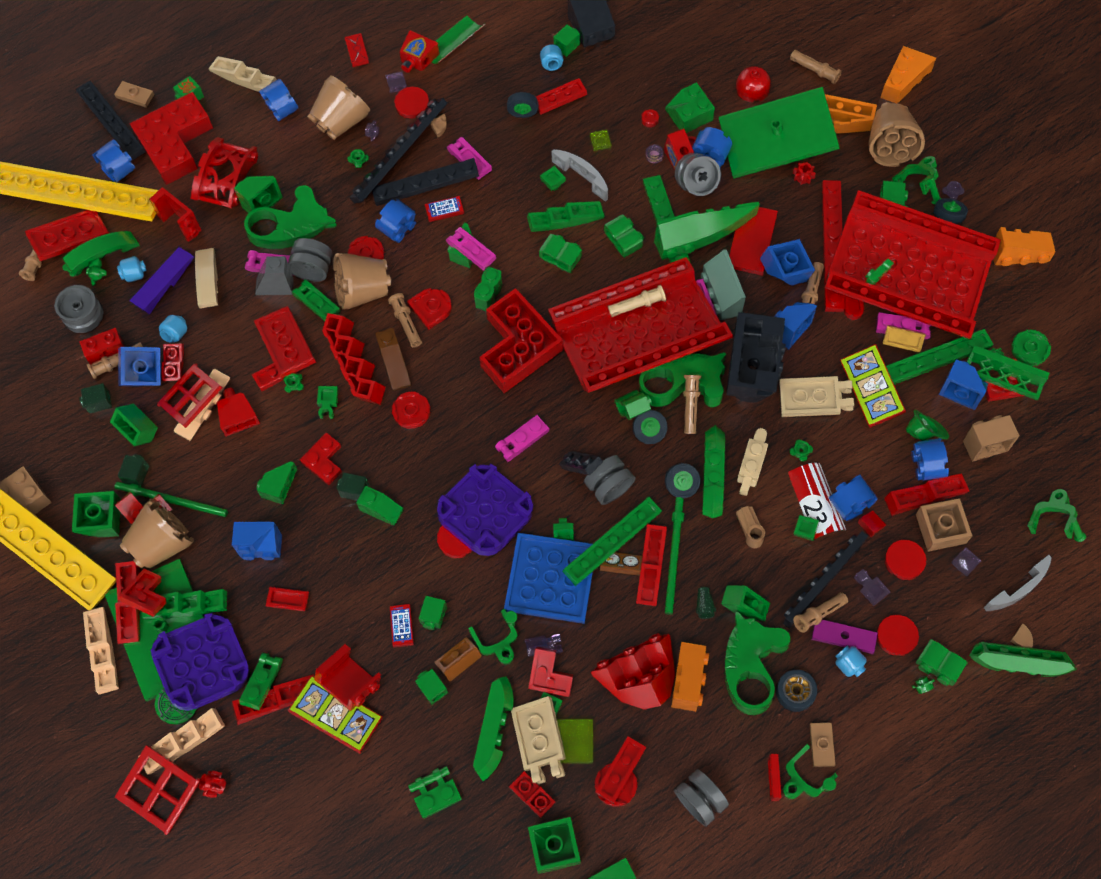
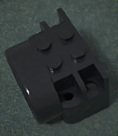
(760, 345)

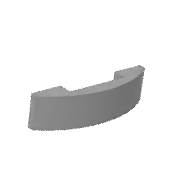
(568, 160)
(1004, 600)

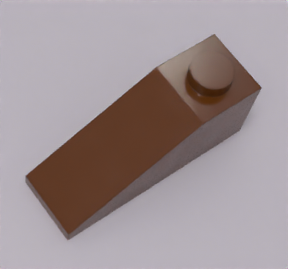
(393, 359)

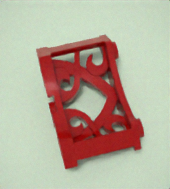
(241, 159)

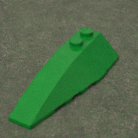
(696, 230)

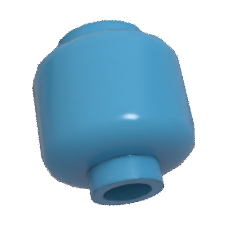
(551, 57)
(131, 269)
(173, 328)
(851, 661)

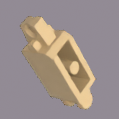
(752, 461)

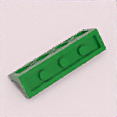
(1009, 367)

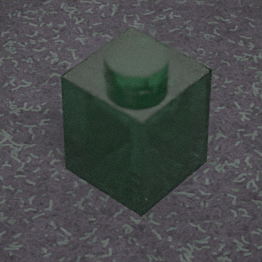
(95, 398)
(133, 470)
(351, 486)

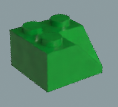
(690, 108)
(258, 192)
(96, 514)
(554, 845)

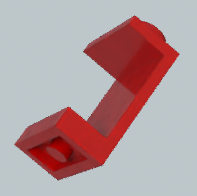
(166, 205)
(346, 679)

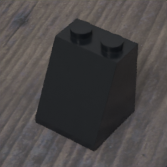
(591, 20)

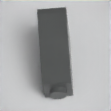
(274, 277)

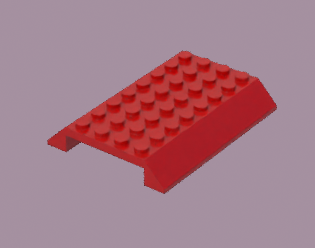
(935, 266)
(632, 342)

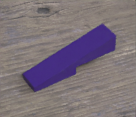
(165, 276)

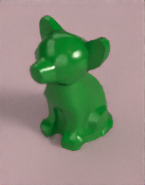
(95, 271)

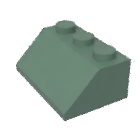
(723, 286)

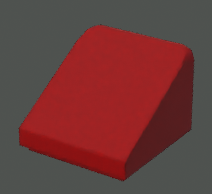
(871, 523)

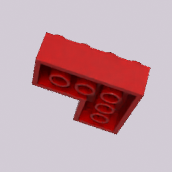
(166, 131)
(526, 342)

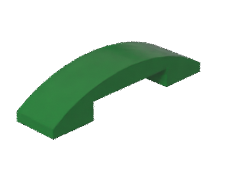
(97, 247)

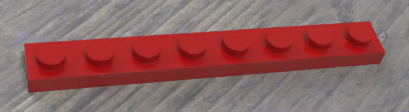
(831, 234)

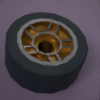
(792, 680)

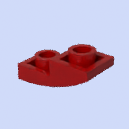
(172, 362)
(531, 794)

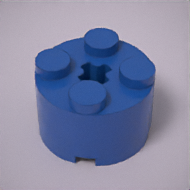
(279, 99)
(713, 144)
(113, 161)
(396, 220)
(931, 459)
(852, 498)

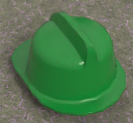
(925, 428)

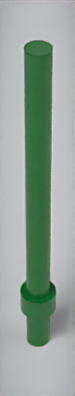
(137, 490)
(677, 519)

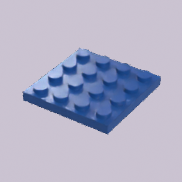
(538, 583)

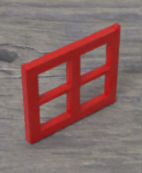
(189, 395)
(157, 789)

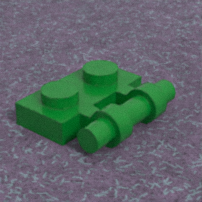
(438, 798)

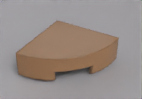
(439, 125)
(1023, 637)

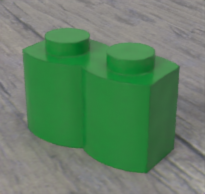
(623, 235)
(560, 253)
(488, 288)
(633, 404)
(941, 662)

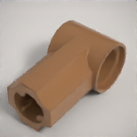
(751, 525)

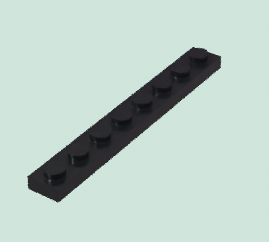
(395, 153)

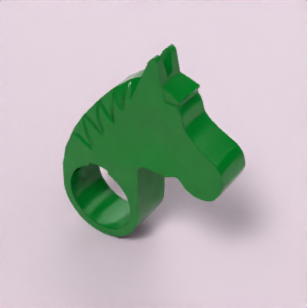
(304, 221)
(708, 367)
(744, 650)

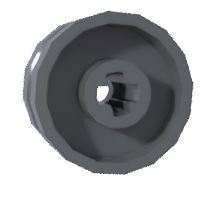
(697, 174)
(310, 260)
(79, 309)
(610, 480)
(701, 797)

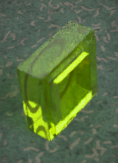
(600, 140)

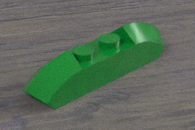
(713, 472)
(1022, 659)
(499, 701)

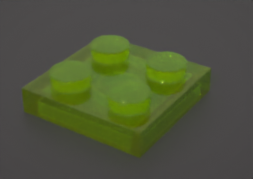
(577, 740)

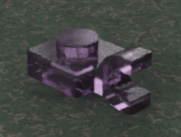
(873, 589)
(542, 642)

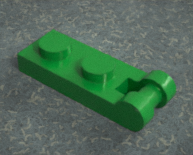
(315, 300)
(260, 681)

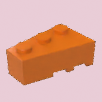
(906, 73)
(850, 114)
(1023, 247)
(690, 677)

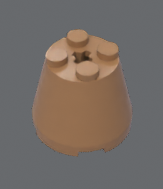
(337, 108)
(895, 135)
(359, 279)
(155, 536)

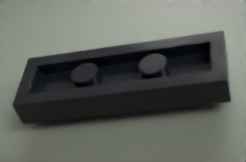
(580, 462)

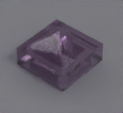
(966, 562)

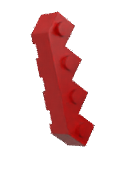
(348, 353)

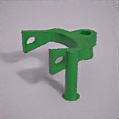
(926, 167)
(1058, 503)
(504, 645)
(801, 786)

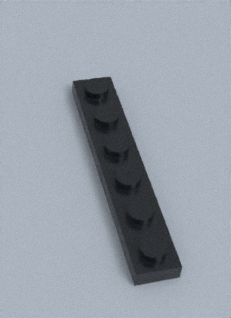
(110, 120)
(425, 181)
(830, 572)

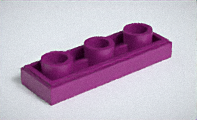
(831, 633)

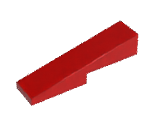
(928, 493)
(651, 565)
(126, 616)
(276, 699)

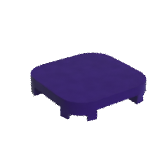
(485, 510)
(200, 662)

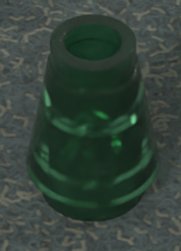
(705, 605)

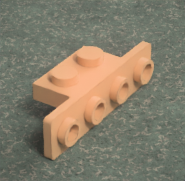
(189, 432)

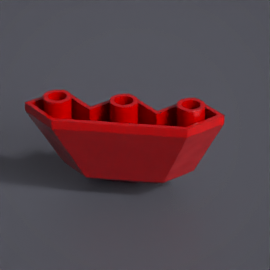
(640, 673)

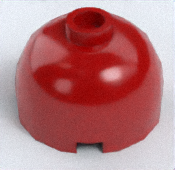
(753, 84)

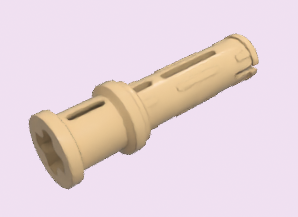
(646, 298)

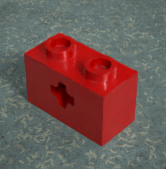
(102, 345)

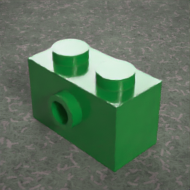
(133, 424)

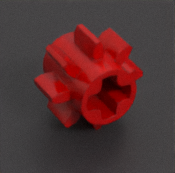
(804, 173)
(212, 784)

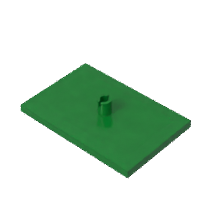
(779, 132)
(139, 653)

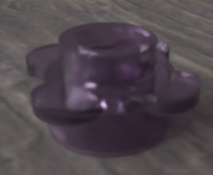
(372, 130)
(955, 186)

